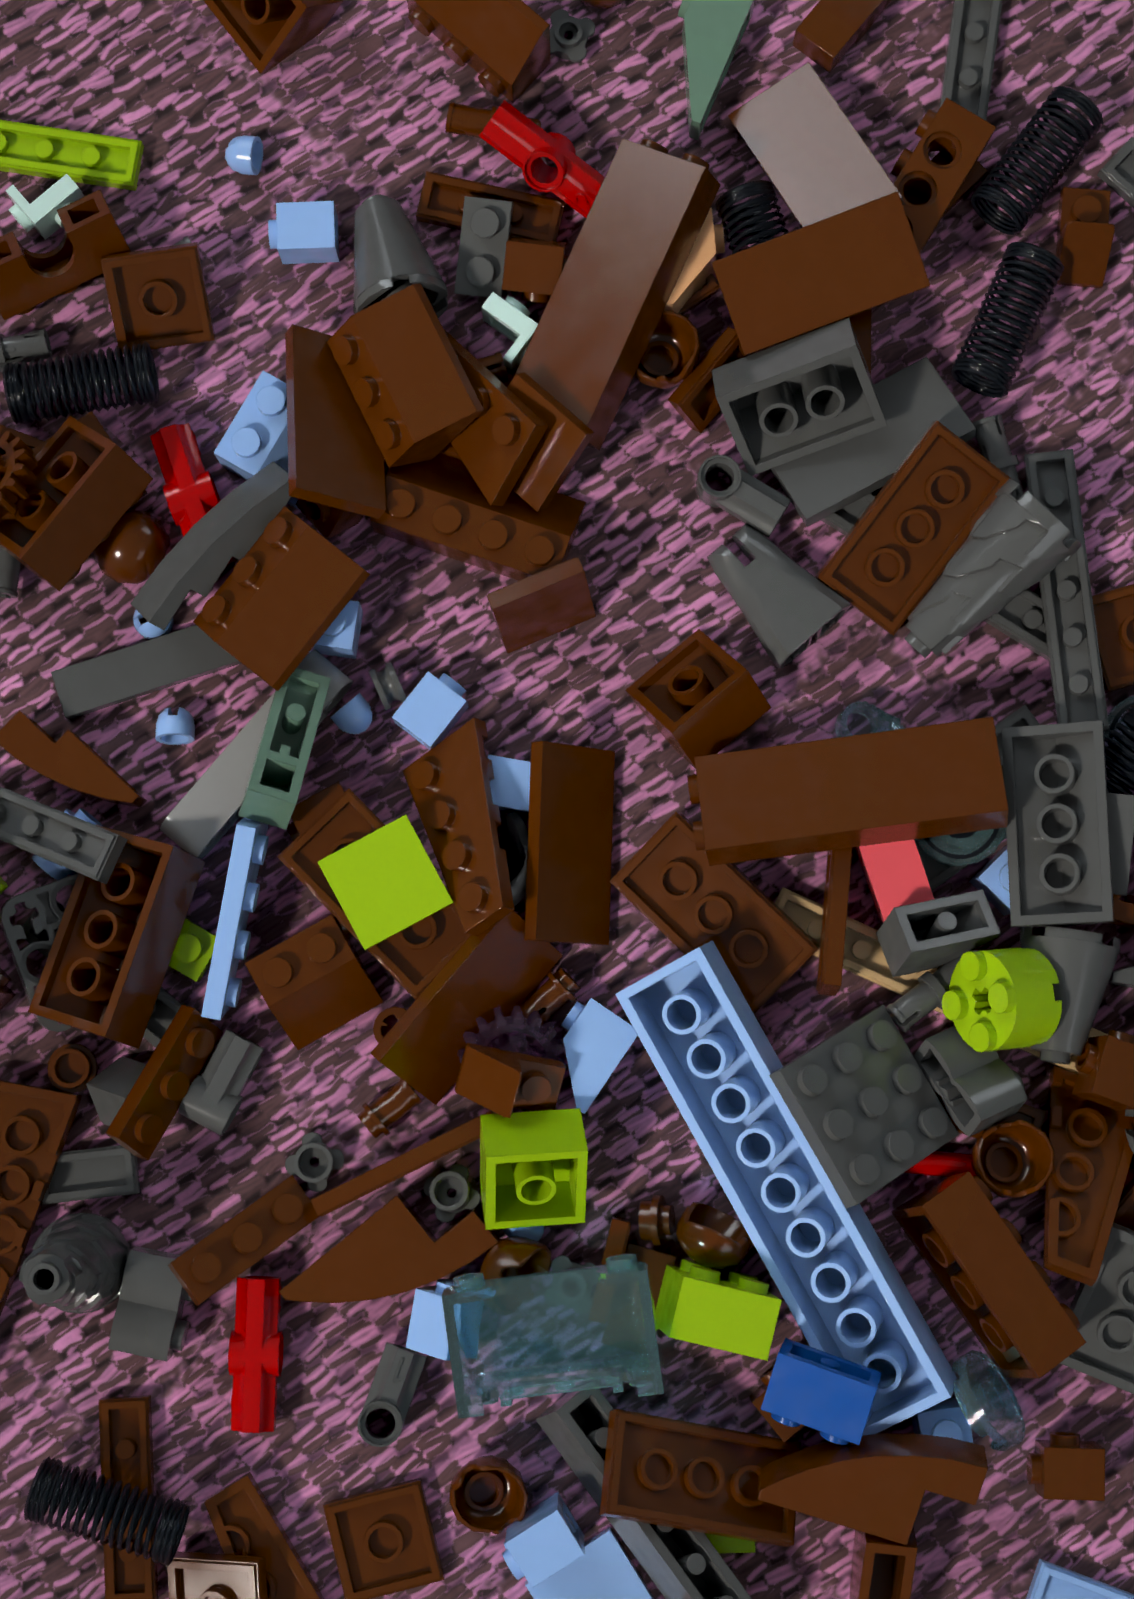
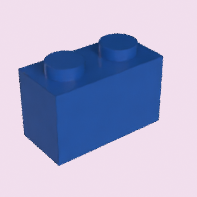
(821, 1392)

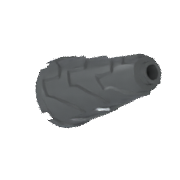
(1004, 554)
(76, 1264)

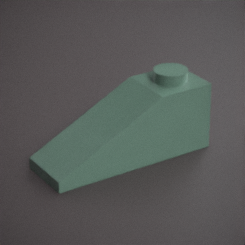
(709, 44)
(285, 749)

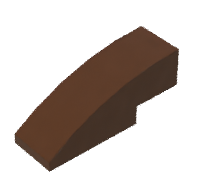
(834, 28)
(66, 761)

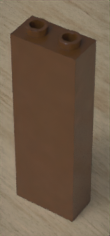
(619, 280)
(849, 792)

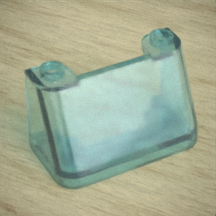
(552, 1334)

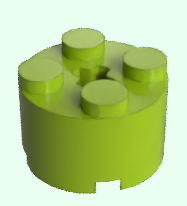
(1003, 999)

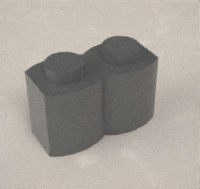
(972, 1084)
(149, 1307)

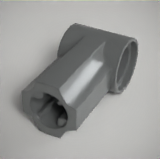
(745, 498)
(217, 1092)
(392, 1390)

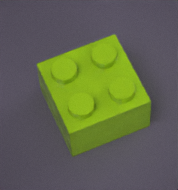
(533, 1168)
(717, 1311)

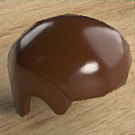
(670, 352)
(133, 548)
(1013, 1158)
(712, 1237)
(516, 1257)
(488, 1495)

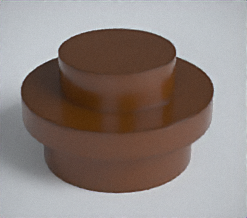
(72, 1067)
(656, 1220)

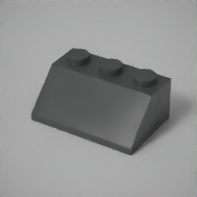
(798, 397)

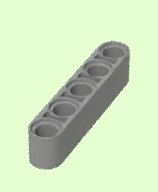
(217, 796)

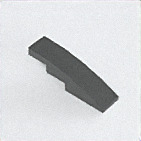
(210, 544)

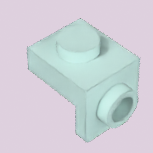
(43, 212)
(511, 320)

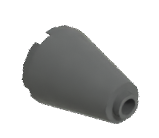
(391, 256)
(1083, 975)

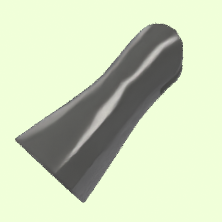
(776, 595)

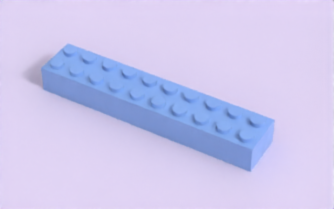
(813, 1247)

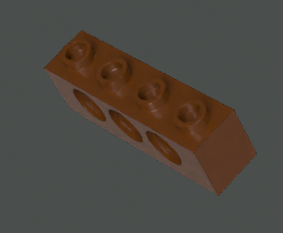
(962, 139)

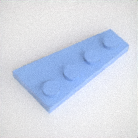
(238, 901)

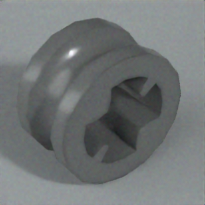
(387, 685)

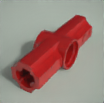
(526, 143)
(188, 485)
(256, 1354)

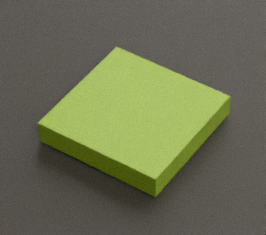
(385, 882)

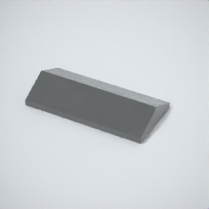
(1057, 825)

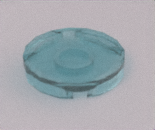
(988, 1400)

